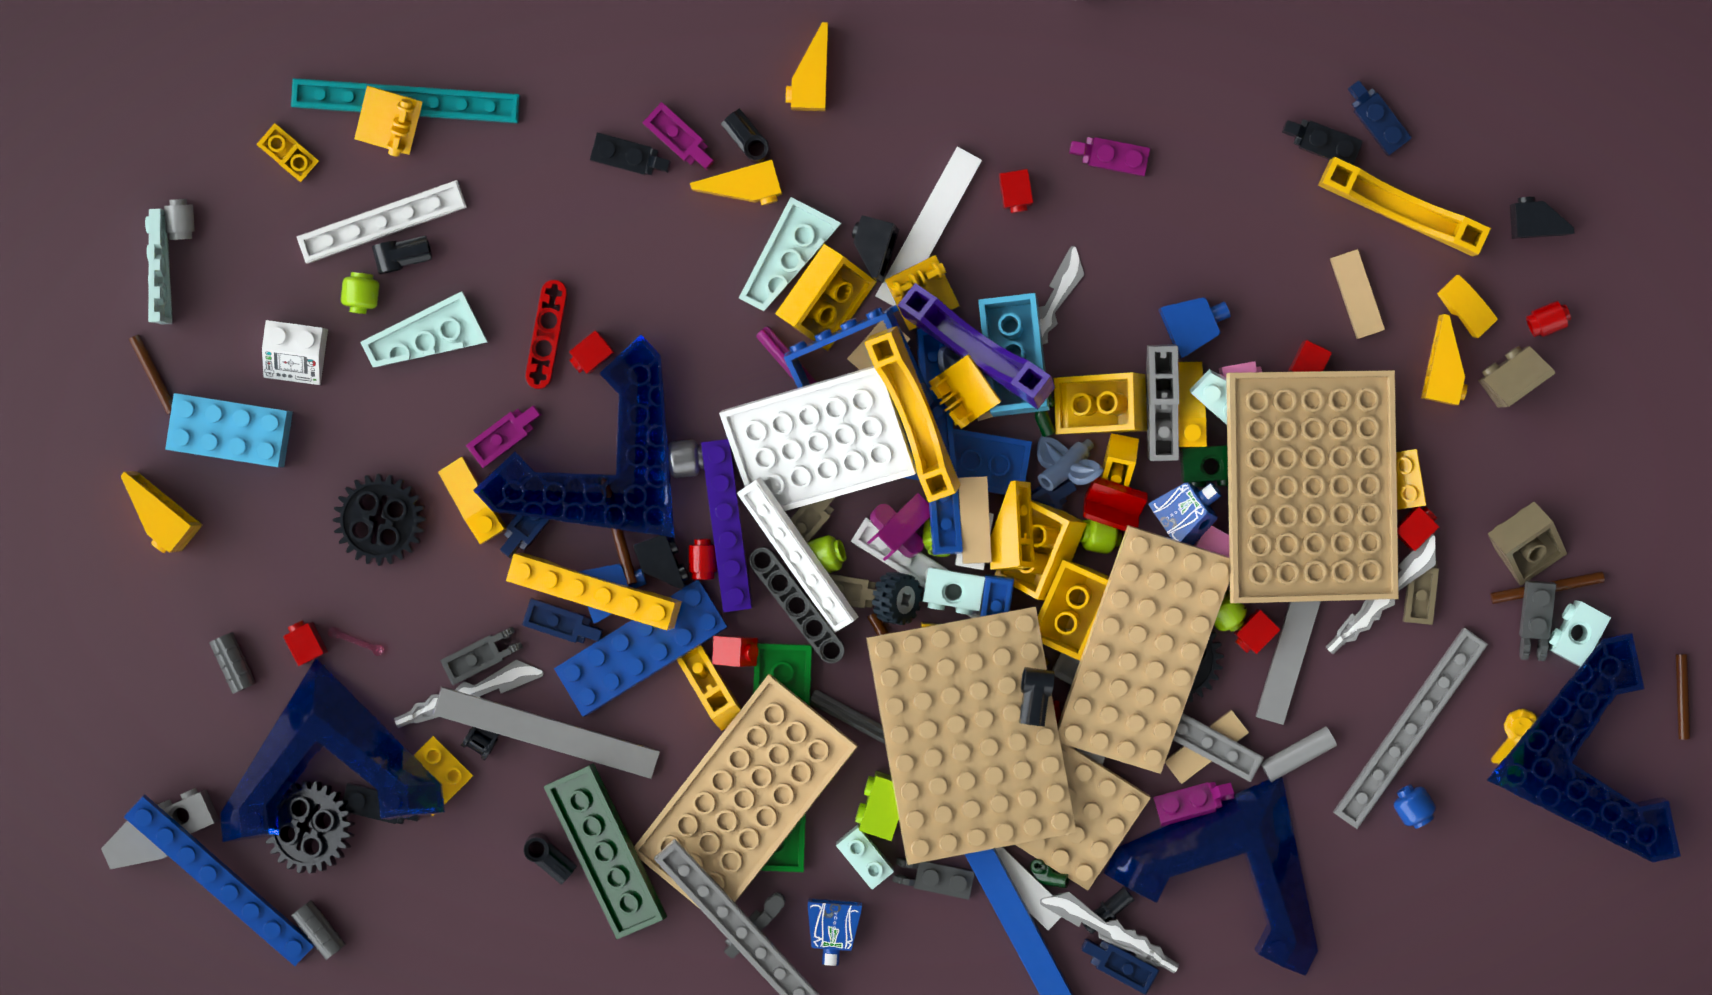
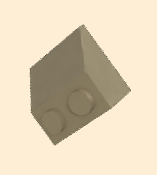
(1515, 376)
(1527, 543)

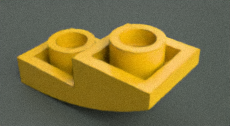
(287, 152)
(1467, 305)

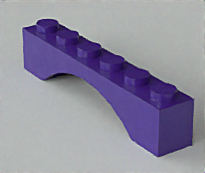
(949, 329)
(726, 525)

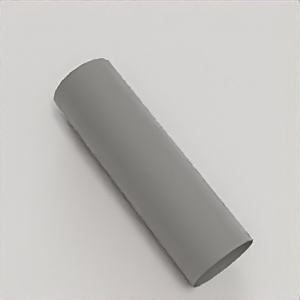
(1298, 754)

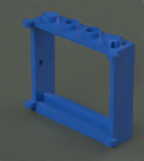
(847, 328)

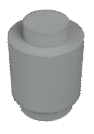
(179, 219)

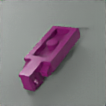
(678, 136)
(1112, 155)
(502, 435)
(1191, 802)

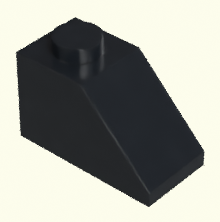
(1536, 220)
(875, 244)

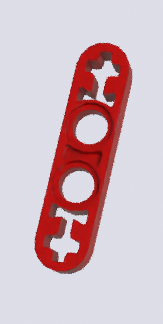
(541, 333)

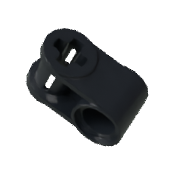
(480, 741)

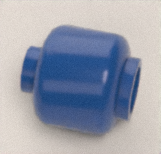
(1414, 806)

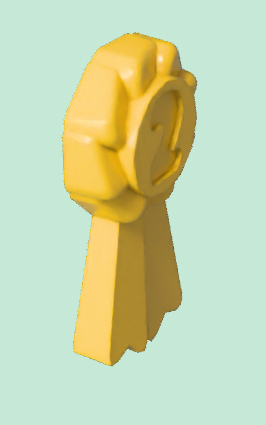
(1515, 726)

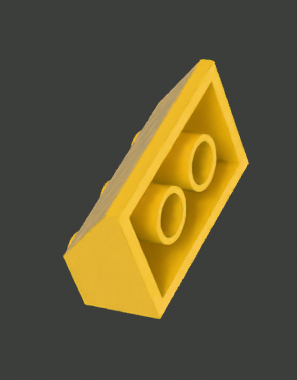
(825, 295)
(1054, 539)
(1071, 608)

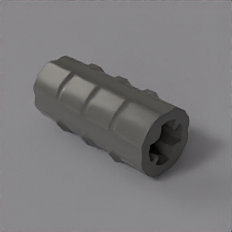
(232, 662)
(318, 930)

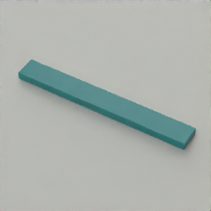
(436, 102)

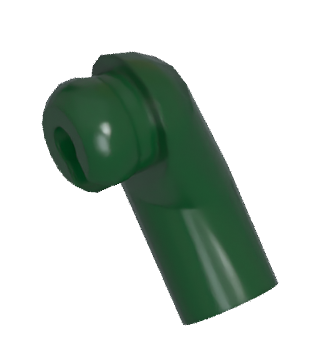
(1043, 420)
(1047, 875)

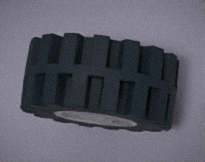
(897, 598)

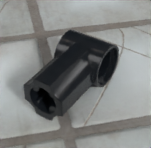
(745, 135)
(395, 255)
(1036, 689)
(551, 860)

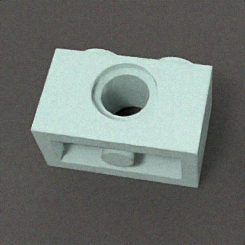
(970, 586)
(1593, 625)
(865, 857)

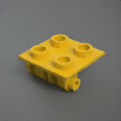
(388, 120)
(928, 275)
(964, 391)
(1409, 480)
(443, 767)

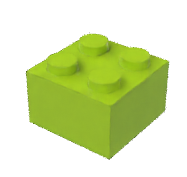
(880, 812)

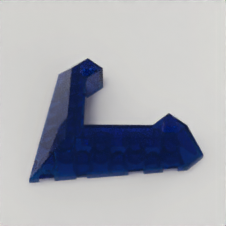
(642, 476)
(331, 717)
(1542, 760)
(1249, 824)

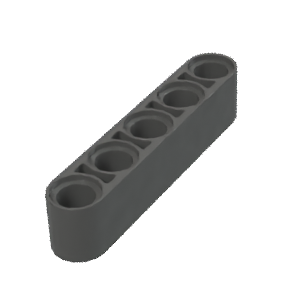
(802, 618)

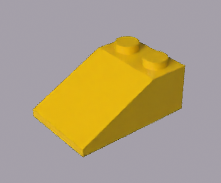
(1100, 403)
(161, 516)

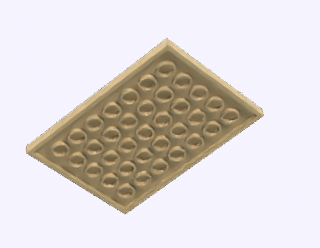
(1312, 486)
(955, 741)

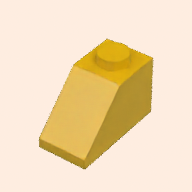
(1120, 459)

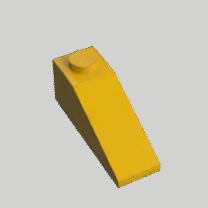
(810, 78)
(747, 184)
(1445, 371)
(1190, 410)
(478, 516)
(1013, 532)
(710, 687)

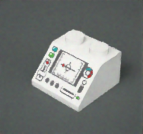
(293, 352)

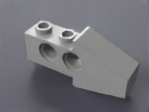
(1162, 402)
(131, 847)

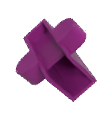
(900, 528)

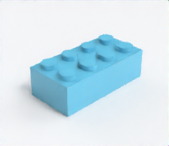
(1015, 326)
(228, 430)

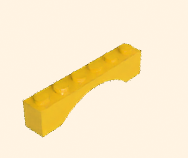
(1403, 208)
(899, 376)
(593, 592)

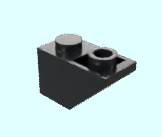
(659, 560)

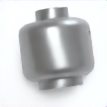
(685, 458)

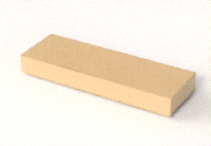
(1357, 294)
(975, 520)
(1186, 763)

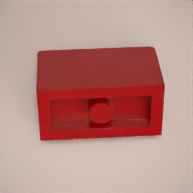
(1113, 504)

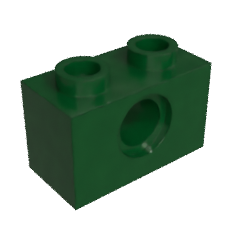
(1192, 465)

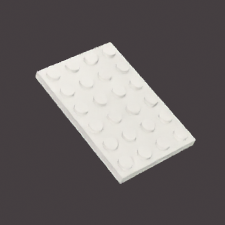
(820, 439)

